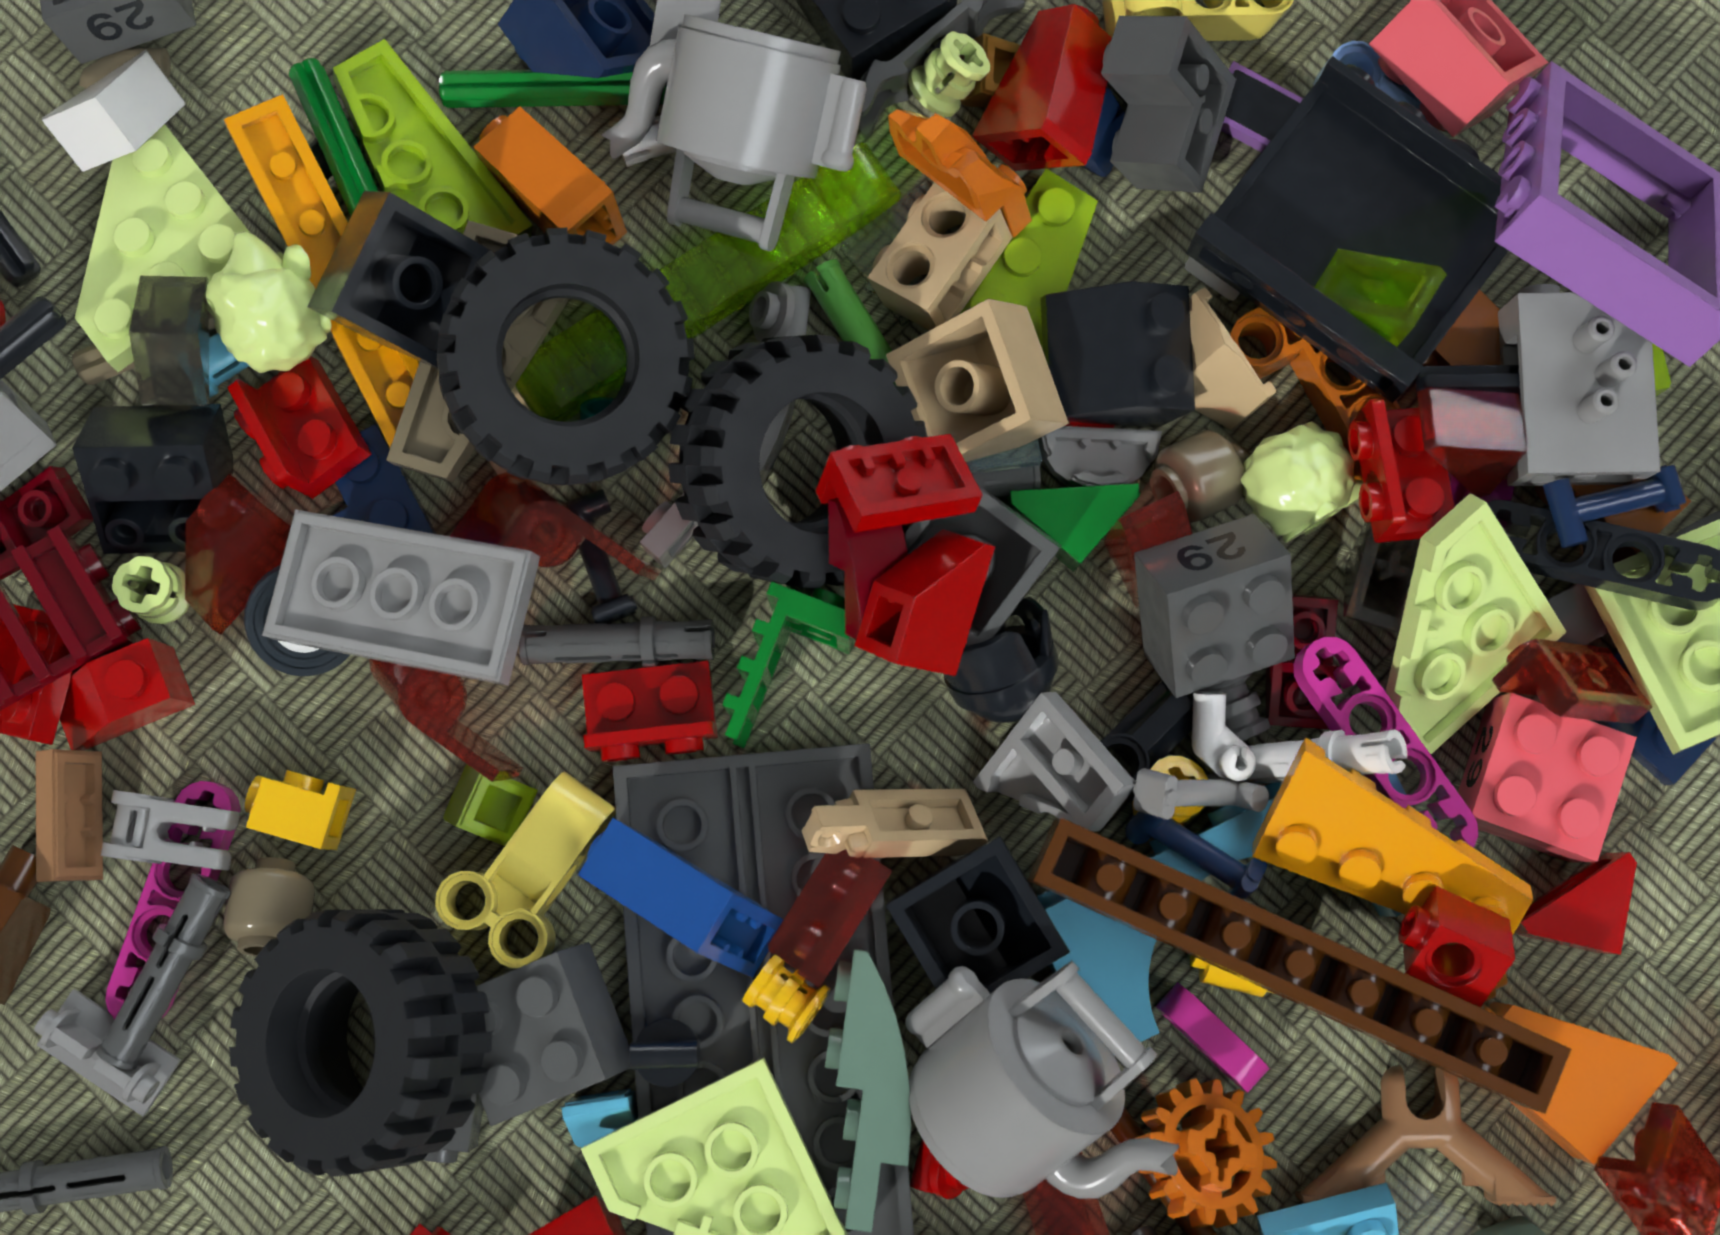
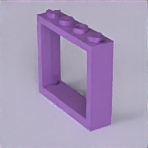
(1664, 303)

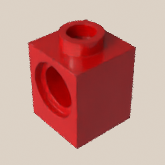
(1462, 969)

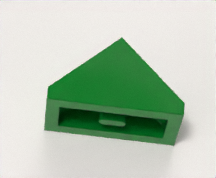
(1075, 515)

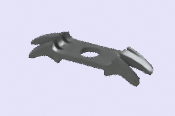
(889, 79)

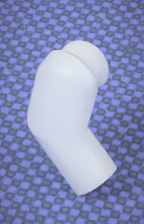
(1215, 742)

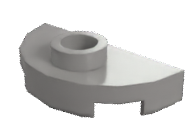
(1098, 454)

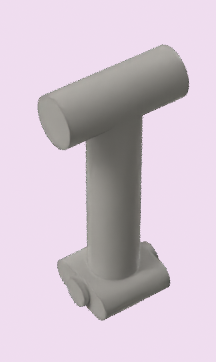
(1161, 793)

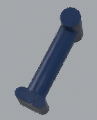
(1570, 512)
(1239, 877)

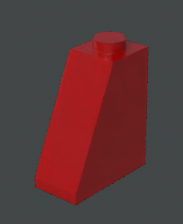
(1050, 93)

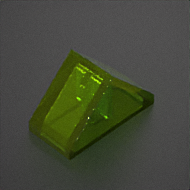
(1381, 290)

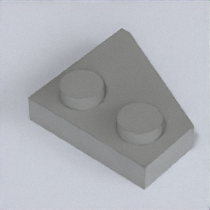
(1057, 767)

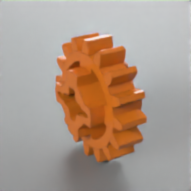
(1213, 1147)

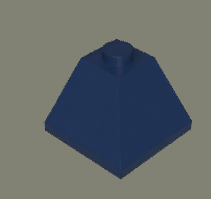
(579, 35)

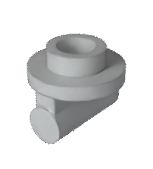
(780, 311)

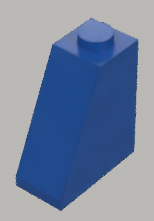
(680, 898)

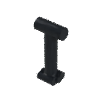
(611, 602)

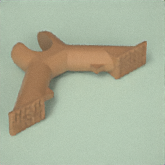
(1437, 1129)

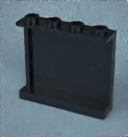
(1361, 179)

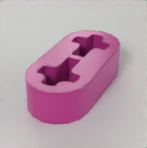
(1212, 1037)

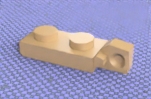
(896, 824)

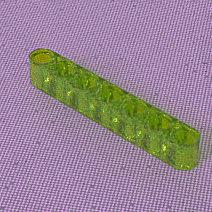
(713, 282)

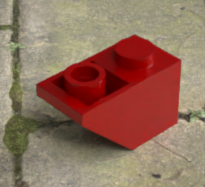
(927, 604)

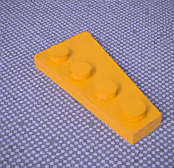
(1361, 842)

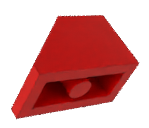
(123, 693)

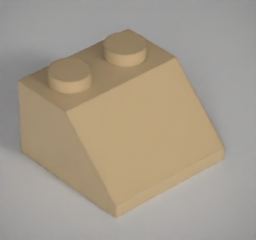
(981, 380)

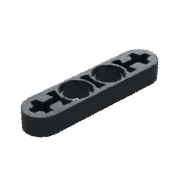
(1597, 566)

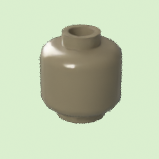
(1203, 471)
(265, 902)

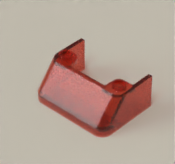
(515, 516)

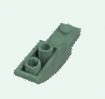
(873, 1060)

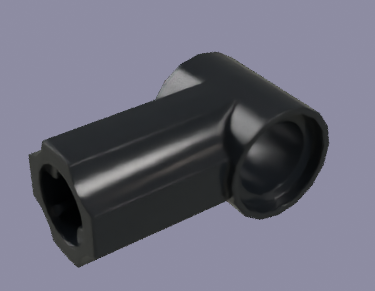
(1151, 728)

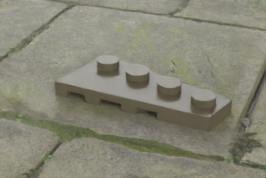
(426, 433)

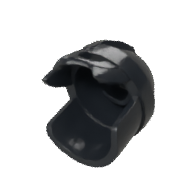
(1009, 671)

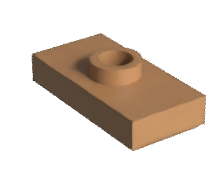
(69, 815)

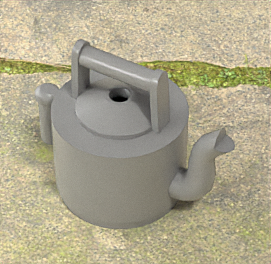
(743, 112)
(1027, 1085)

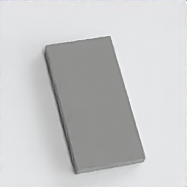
(402, 596)

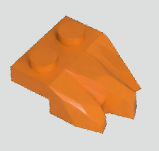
(960, 167)

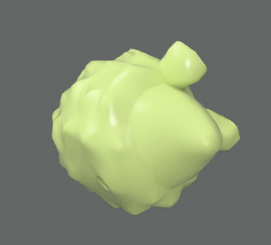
(263, 305)
(1299, 480)

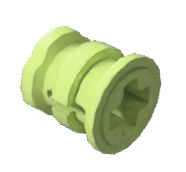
(953, 87)
(151, 607)

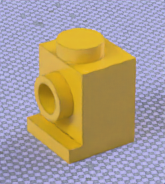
(299, 809)

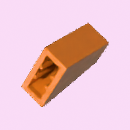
(547, 178)
(1599, 1086)

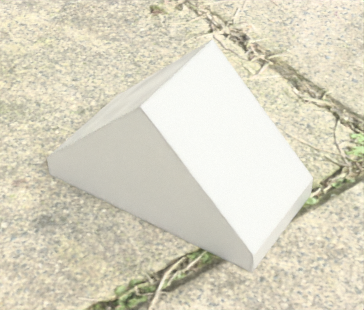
(115, 113)

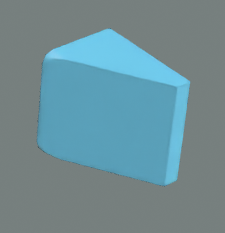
(599, 1114)

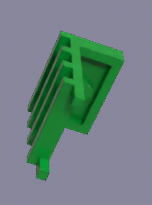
(813, 617)

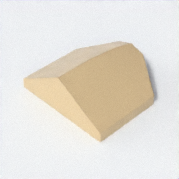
(1223, 378)

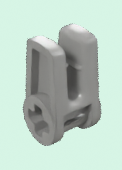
(143, 828)

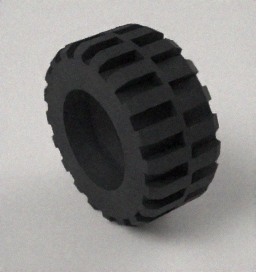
(582, 270)
(726, 436)
(296, 1050)

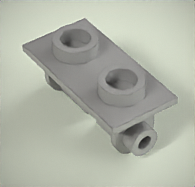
(74, 1037)

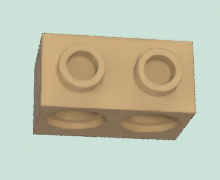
(952, 261)

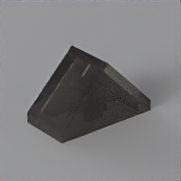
(171, 340)
(1378, 580)

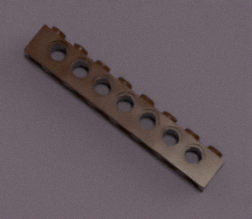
(1300, 965)

